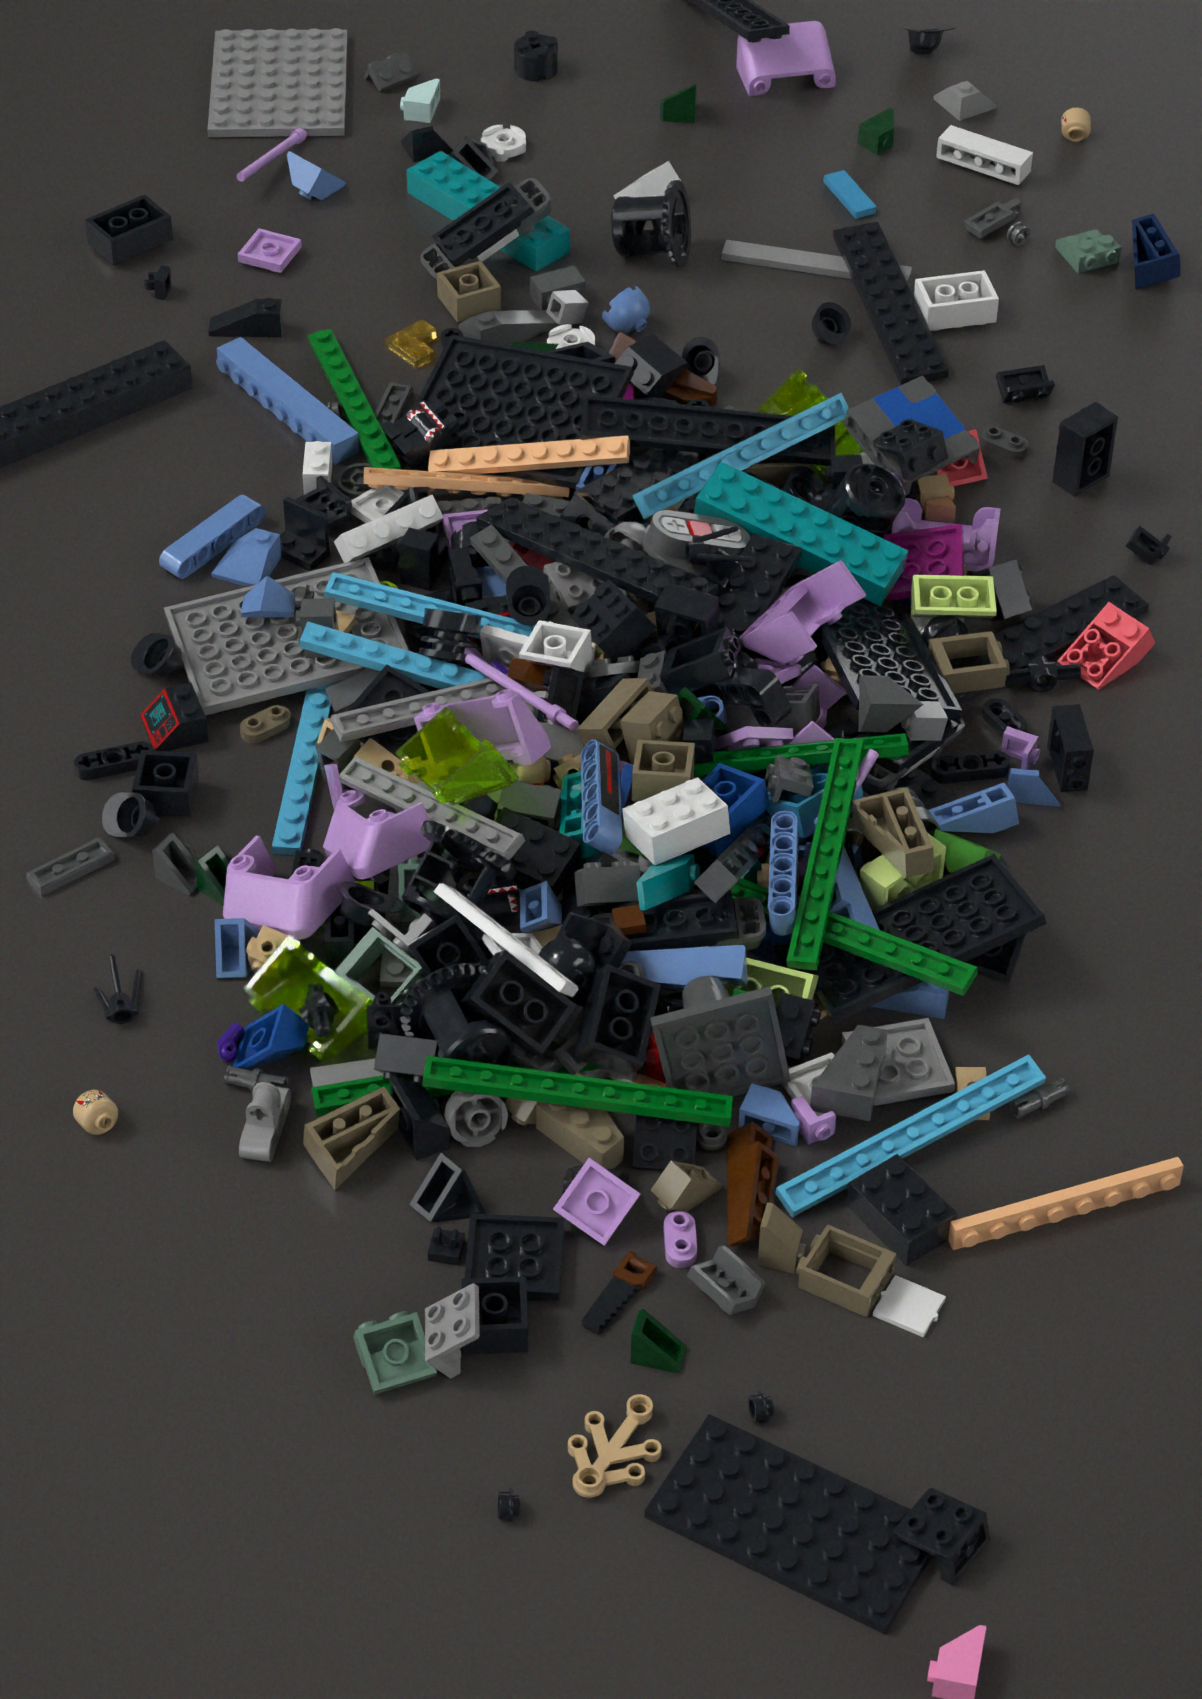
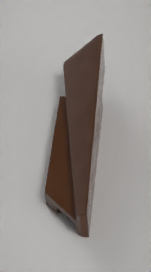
(685, 387)
(750, 1181)

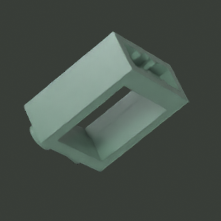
(364, 956)

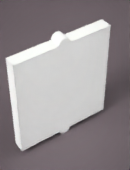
(909, 1306)

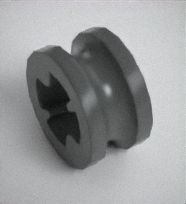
(1018, 234)

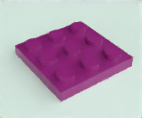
(929, 553)

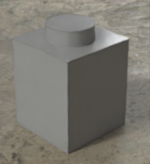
(567, 307)
(926, 722)

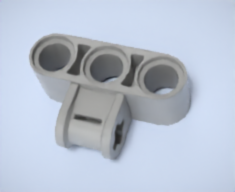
(264, 1122)

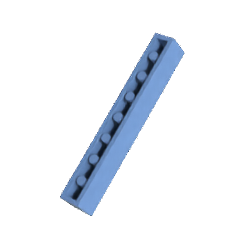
(286, 398)

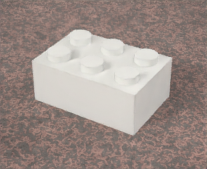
(956, 300)
(676, 821)

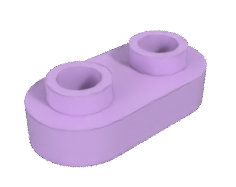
(680, 1233)

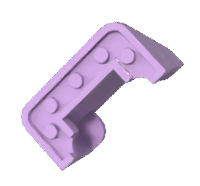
(795, 54)
(978, 539)
(502, 721)

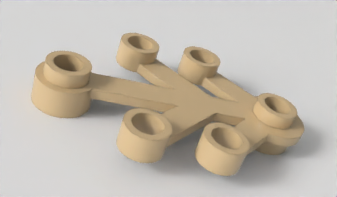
(613, 1451)

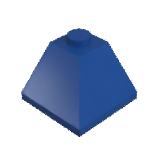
(271, 1038)

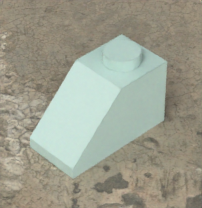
(421, 101)

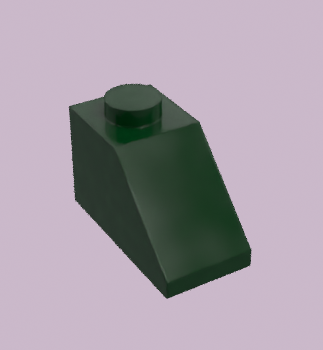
(877, 132)

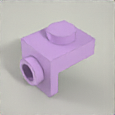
(1021, 746)
(810, 1126)

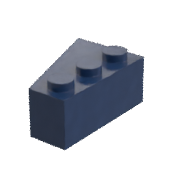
(1154, 253)

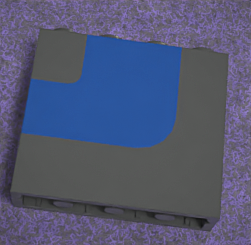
(909, 401)

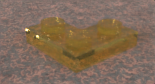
(411, 342)

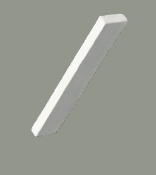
(506, 940)

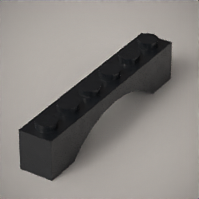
(736, 859)

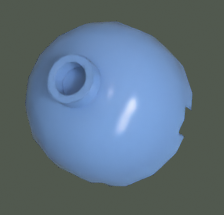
(628, 311)

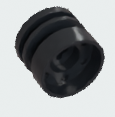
(449, 634)

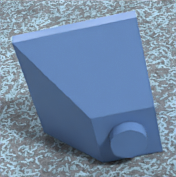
(311, 178)
(250, 558)

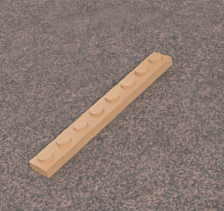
(531, 456)
(456, 482)
(1065, 1203)

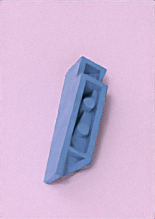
(848, 894)
(679, 966)

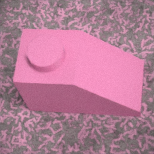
(958, 1666)

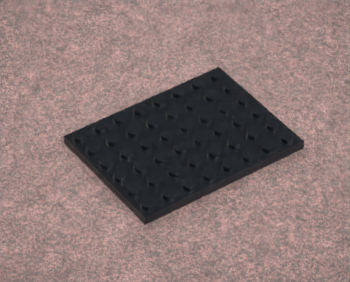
(518, 397)

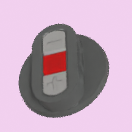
(671, 530)

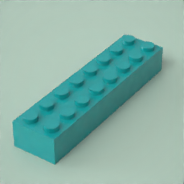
(456, 189)
(790, 520)

